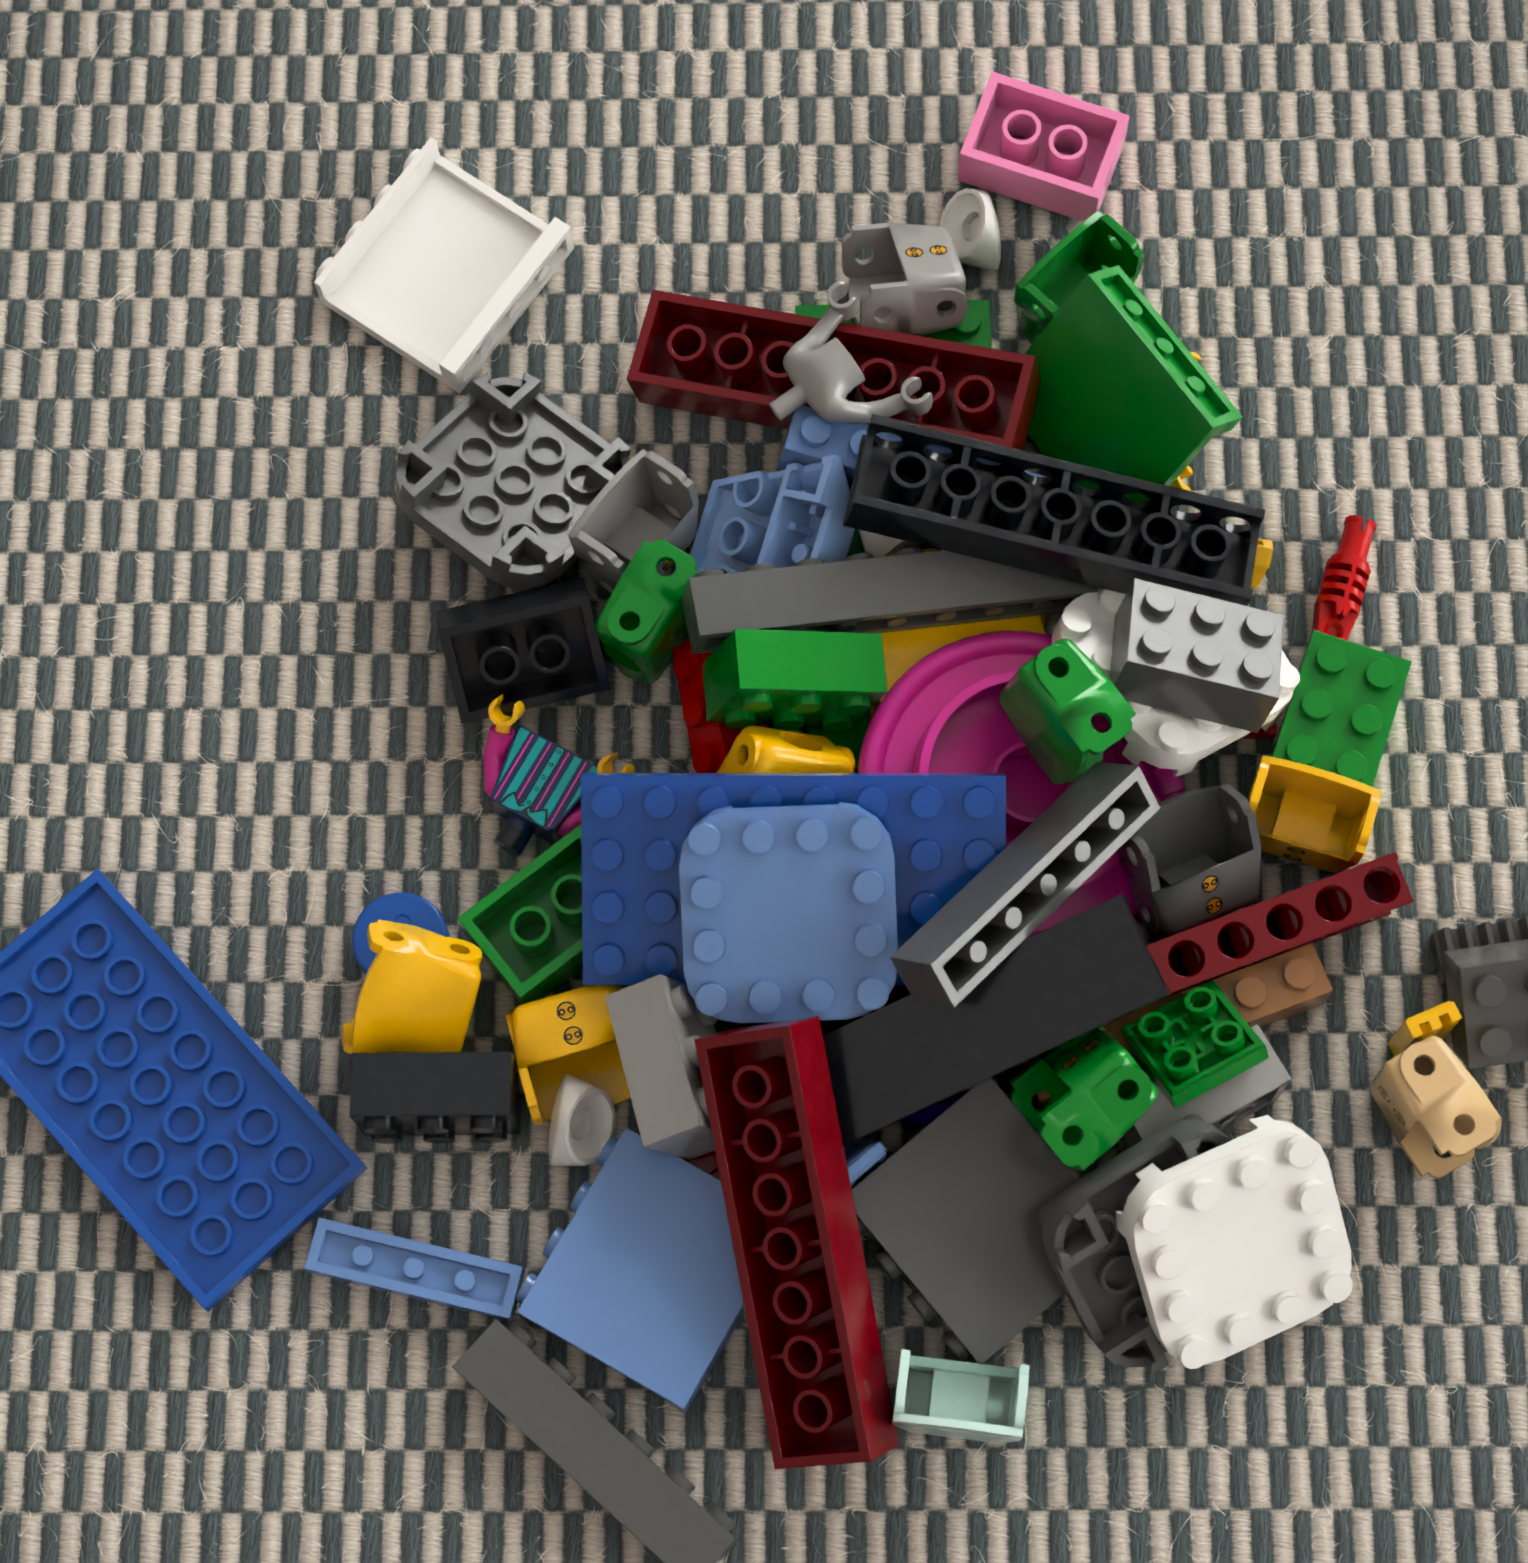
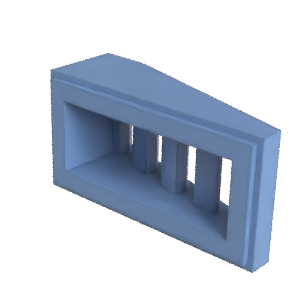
(863, 1158)

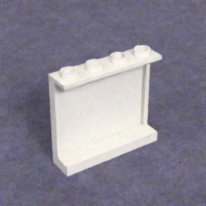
(442, 267)

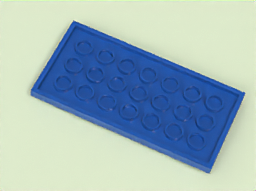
(636, 825)
(161, 1092)

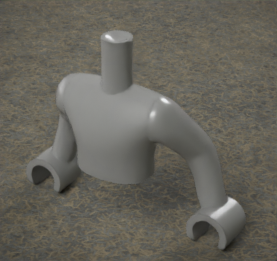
(828, 373)

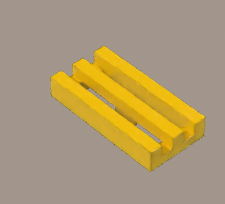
(1432, 1022)

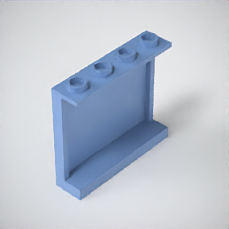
(642, 1272)

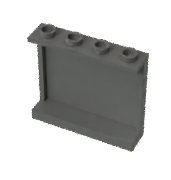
(963, 1221)

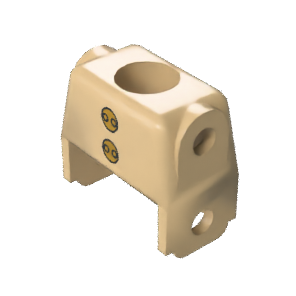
(1437, 1103)

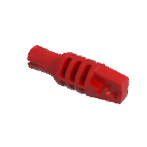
(1344, 580)

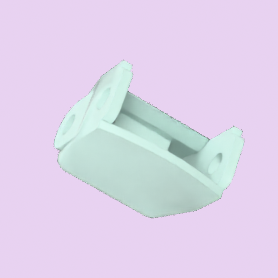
(960, 1399)

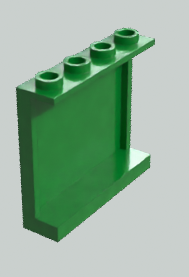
(1122, 387)

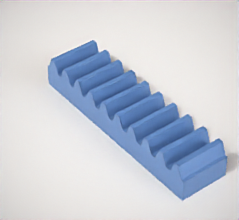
(414, 1269)

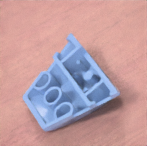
(775, 518)

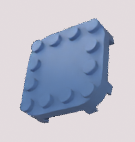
(788, 913)

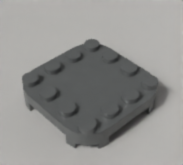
(506, 480)
(1095, 1257)

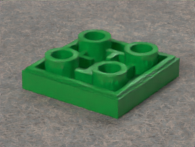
(1194, 1043)

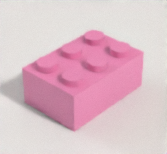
(1042, 147)

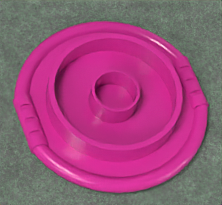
(950, 720)

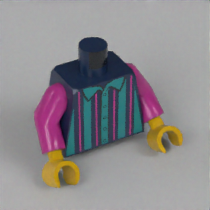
(533, 781)

